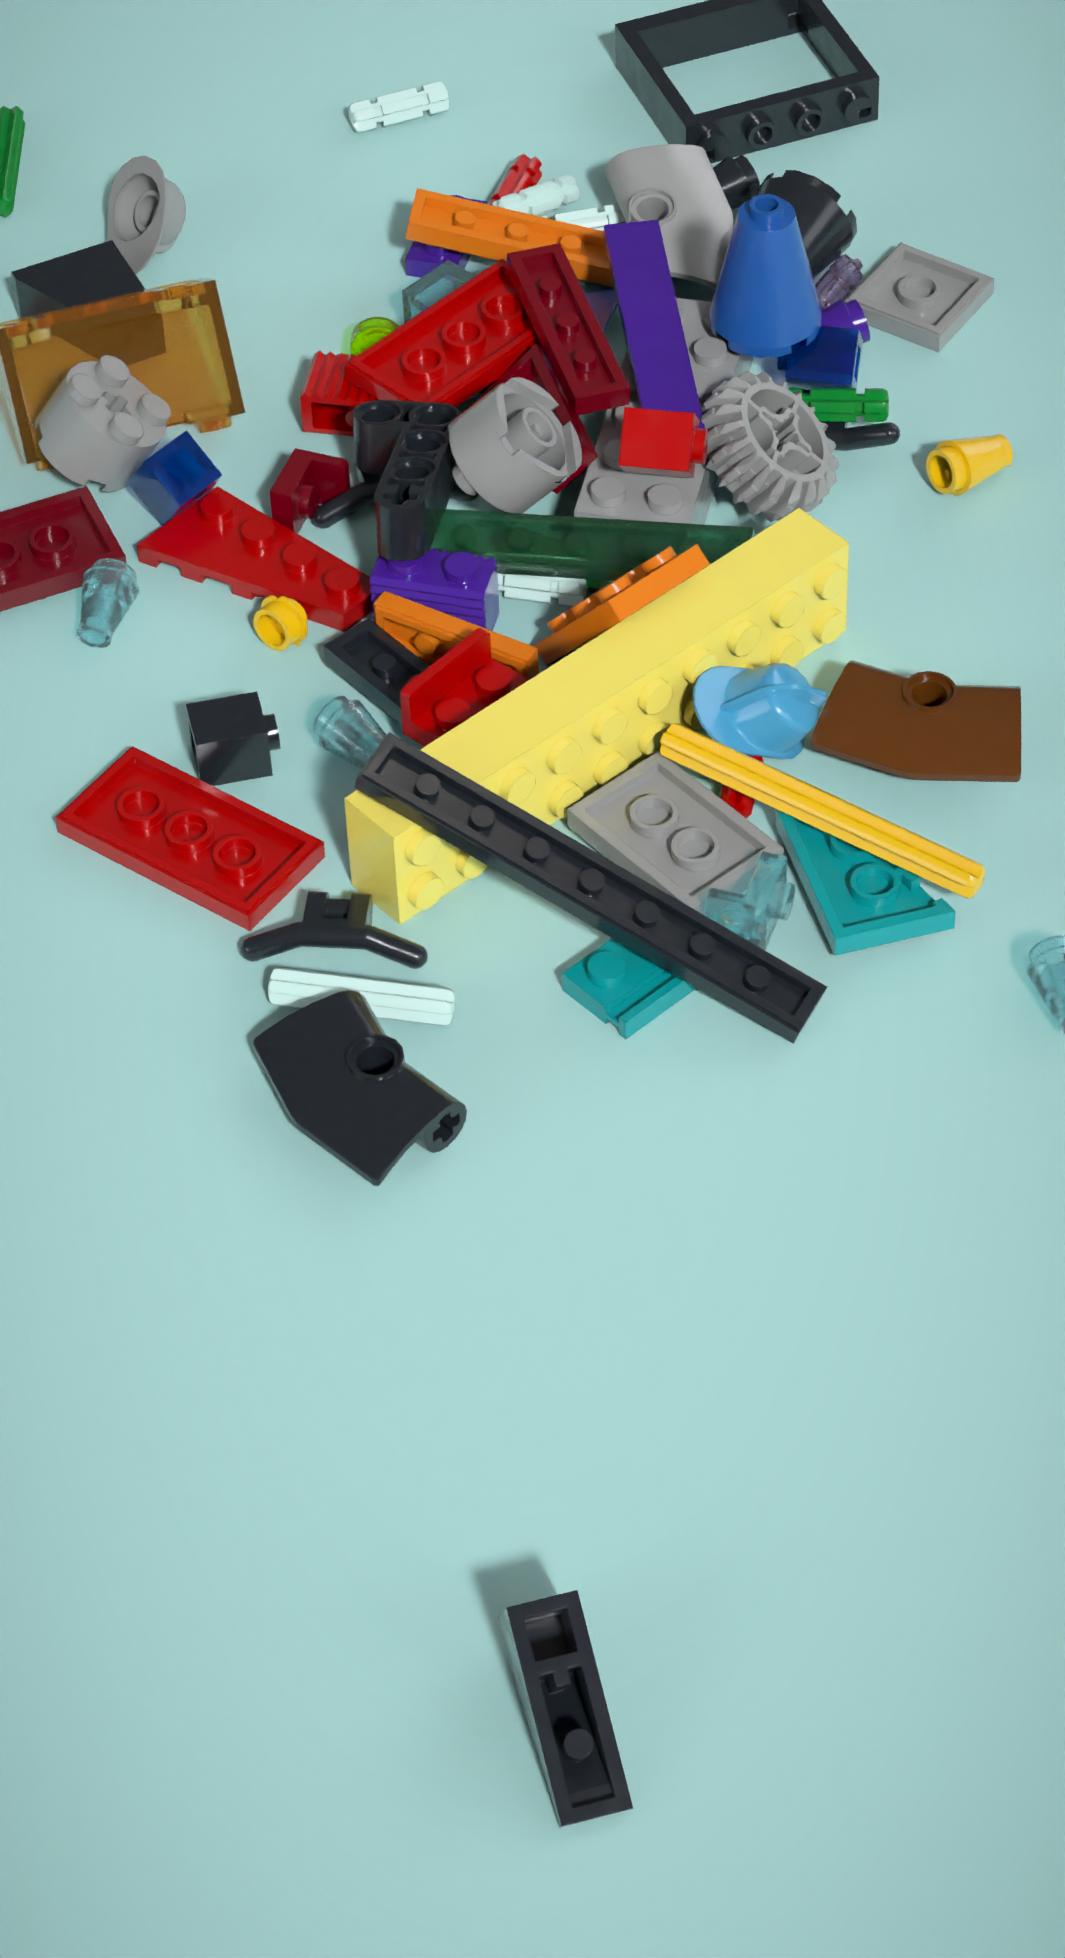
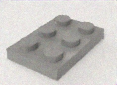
(671, 832)

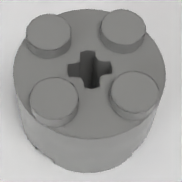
(101, 424)
(513, 446)

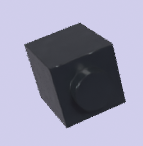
(232, 738)

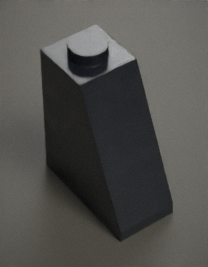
(73, 280)

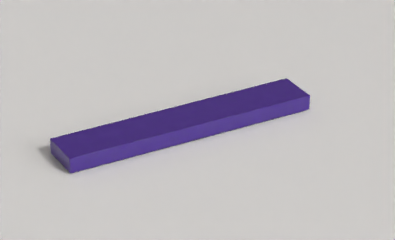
(650, 318)

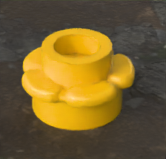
(280, 622)

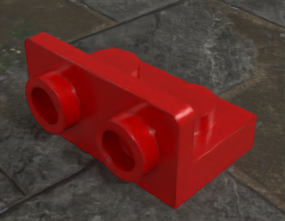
(455, 688)

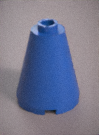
(765, 283)

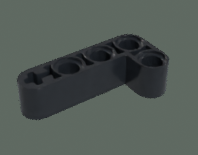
(413, 454)

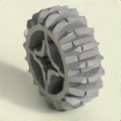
(768, 446)

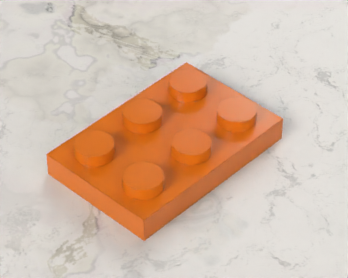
(619, 600)

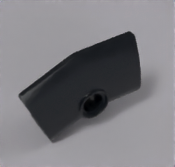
(352, 1086)

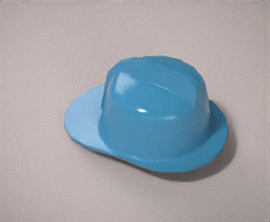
(758, 709)

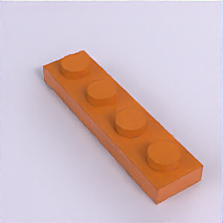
(495, 231)

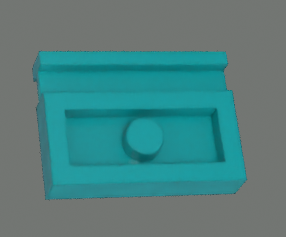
(623, 987)

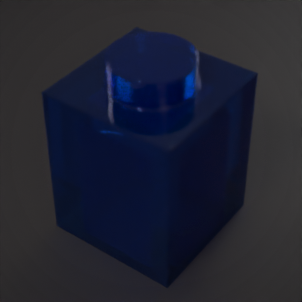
(825, 362)
(174, 478)

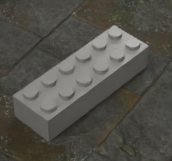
(650, 497)

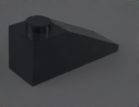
(565, 1707)

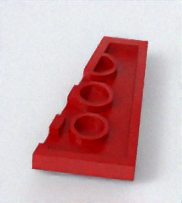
(259, 558)

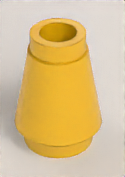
(966, 462)

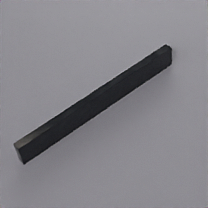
(590, 887)

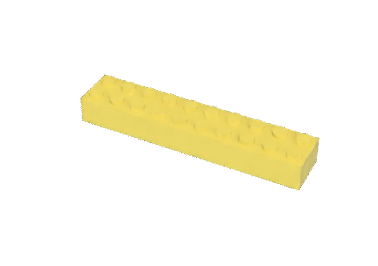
(612, 701)

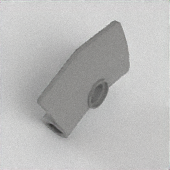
(684, 194)

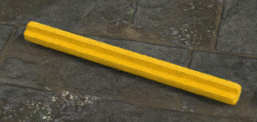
(823, 811)

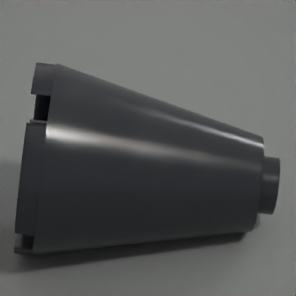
(821, 221)

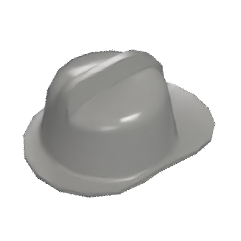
(144, 211)

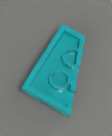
(858, 895)

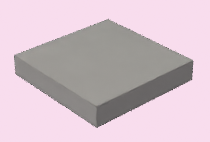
(921, 296)

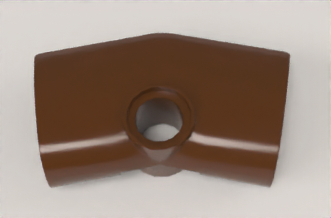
(922, 726)

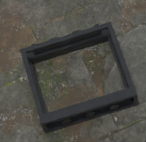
(719, 26)

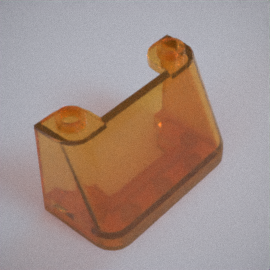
(165, 336)

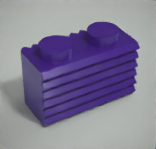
(445, 582)

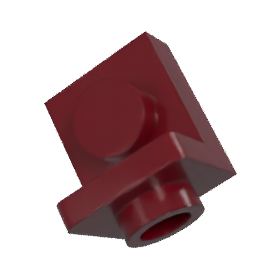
(306, 483)

